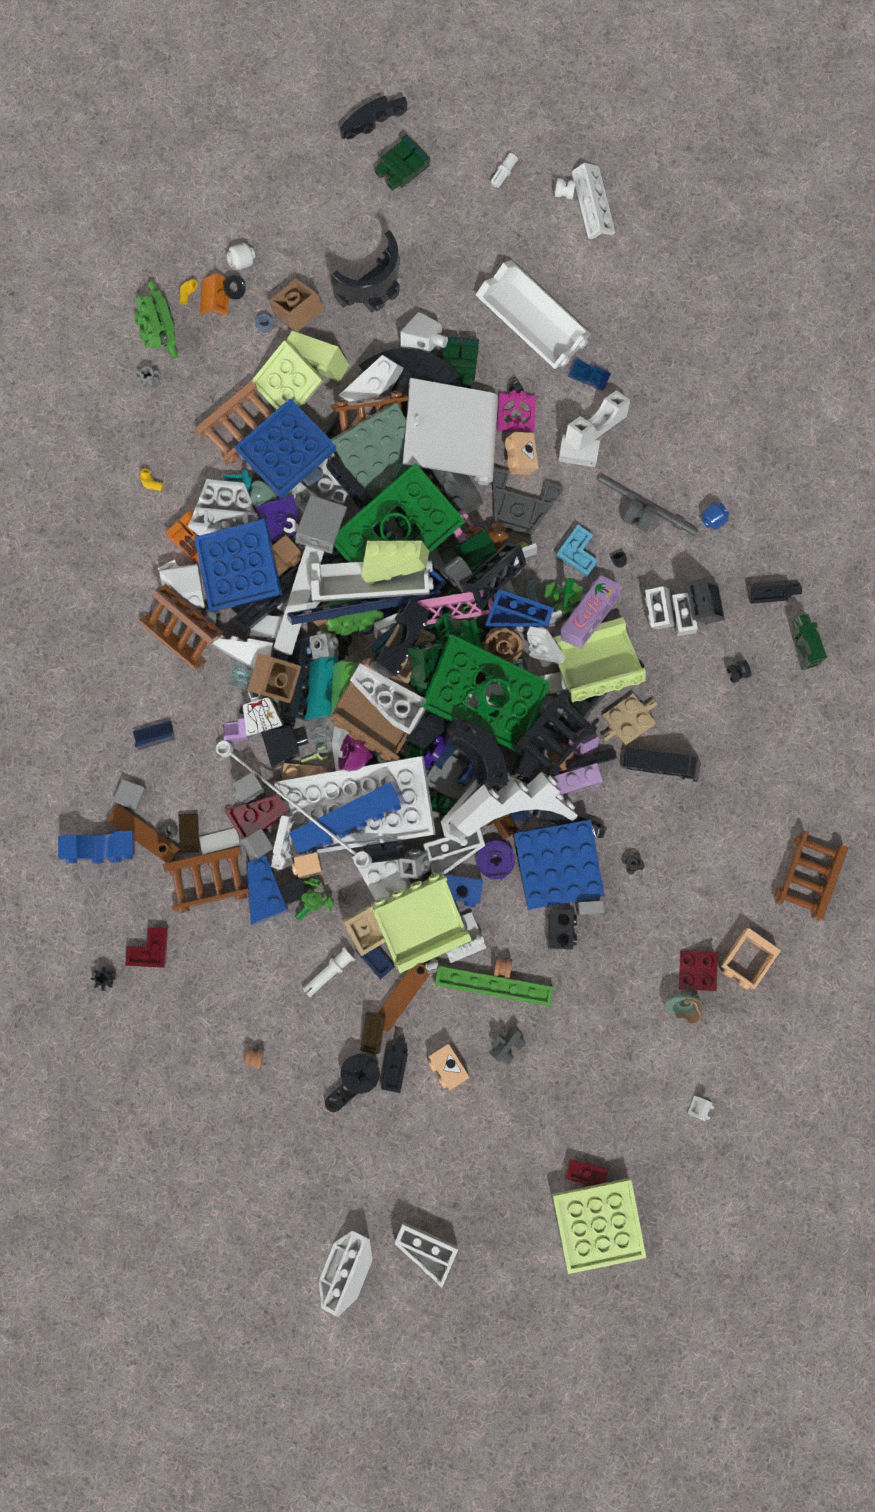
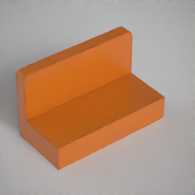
(213, 295)

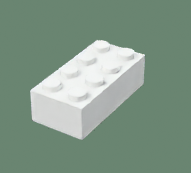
(384, 878)

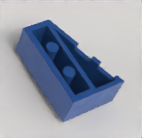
(518, 612)
(264, 891)

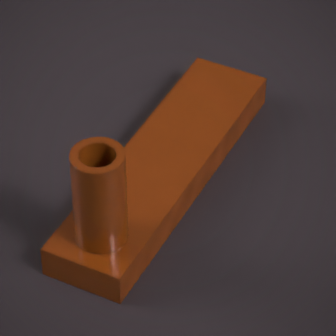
(143, 834)
(403, 994)

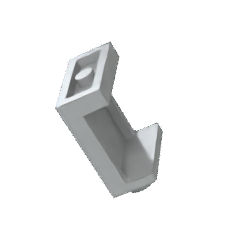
(320, 524)
(444, 780)

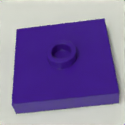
(276, 516)

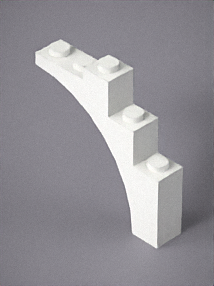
(489, 804)

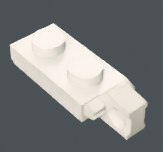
(282, 843)

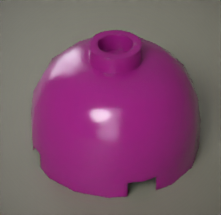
(354, 755)

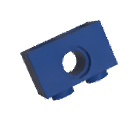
(473, 887)

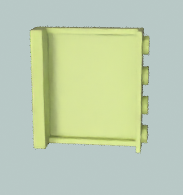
(602, 664)
(420, 922)

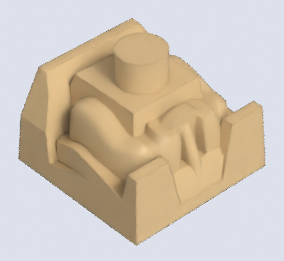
(363, 930)

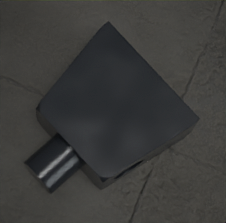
(282, 745)

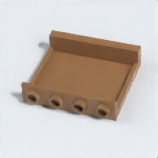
(366, 722)

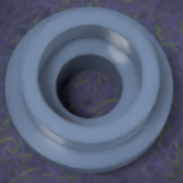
(264, 317)

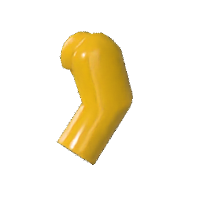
(186, 289)
(148, 481)

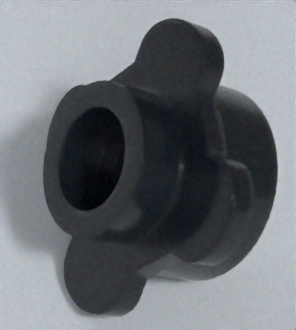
(639, 865)

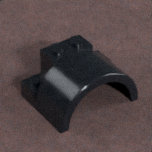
(376, 285)

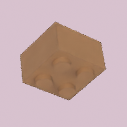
(296, 305)
(274, 678)

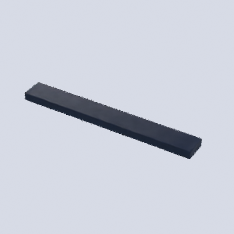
(354, 607)

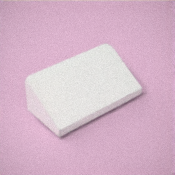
(219, 841)

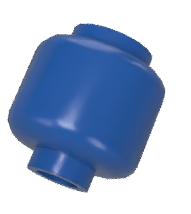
(715, 515)

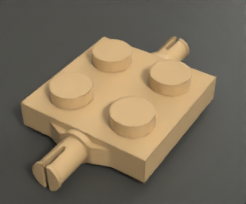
(629, 720)

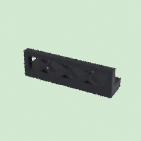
(493, 568)
(298, 657)

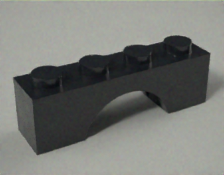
(410, 620)

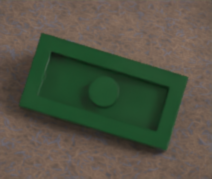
(476, 549)

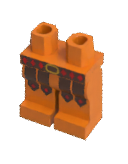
(182, 538)

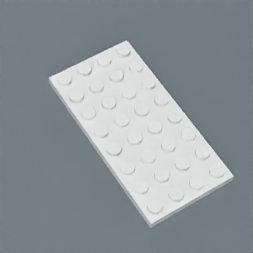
(332, 790)

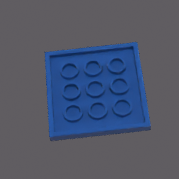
(285, 448)
(238, 565)
(559, 864)

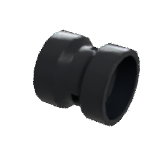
(739, 671)

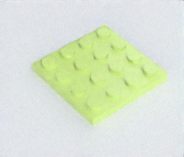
(599, 1225)

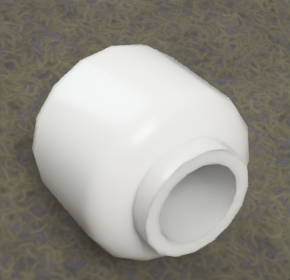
(240, 256)

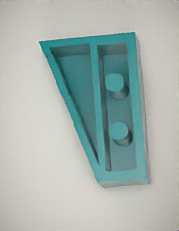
(320, 688)

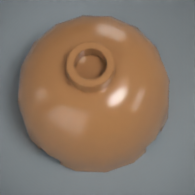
(504, 643)

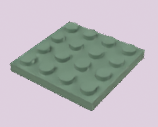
(374, 449)

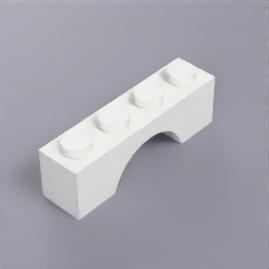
(612, 411)

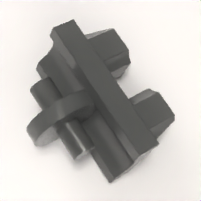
(504, 1042)

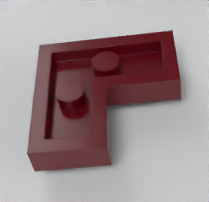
(153, 954)
(586, 1173)

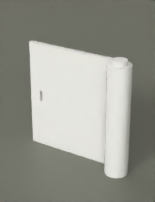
(452, 429)

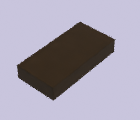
(189, 833)
(372, 1032)

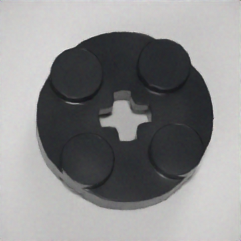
(366, 1083)

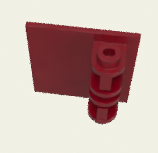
(698, 970)

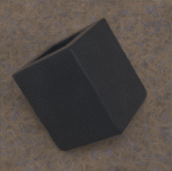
(292, 891)

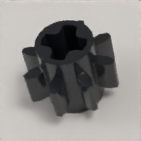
(106, 983)

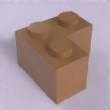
(286, 555)

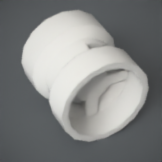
(565, 188)

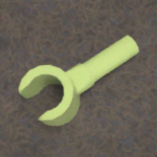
(313, 757)

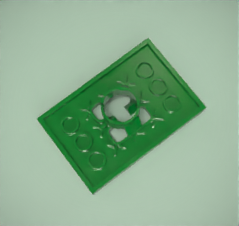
(422, 505)
(455, 681)

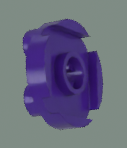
(434, 750)
(489, 869)

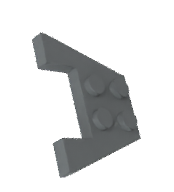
(518, 511)

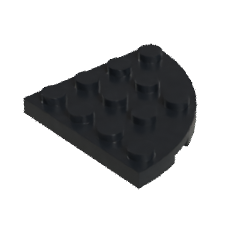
(416, 365)

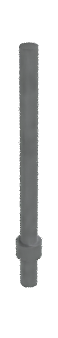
(678, 522)

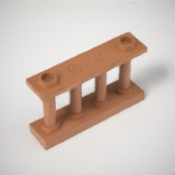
(221, 417)

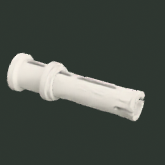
(336, 965)

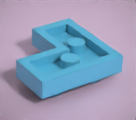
(573, 551)

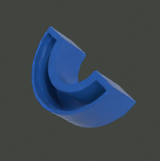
(97, 848)

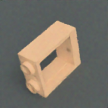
(763, 945)

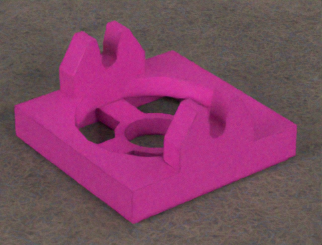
(516, 426)

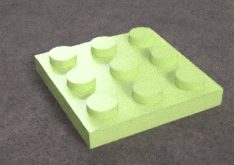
(287, 377)

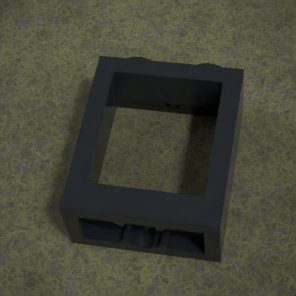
(702, 599)

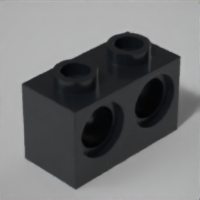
(556, 929)

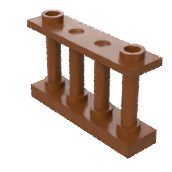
(343, 405)
(190, 616)
(194, 865)
(830, 872)

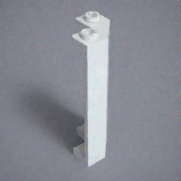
(533, 314)
(345, 582)

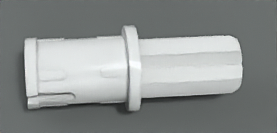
(504, 170)

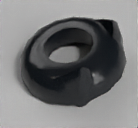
(240, 287)

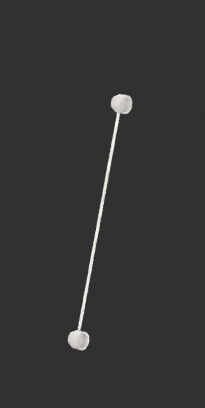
(361, 859)

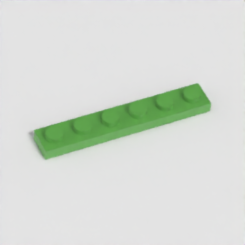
(494, 986)

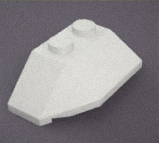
(344, 1272)

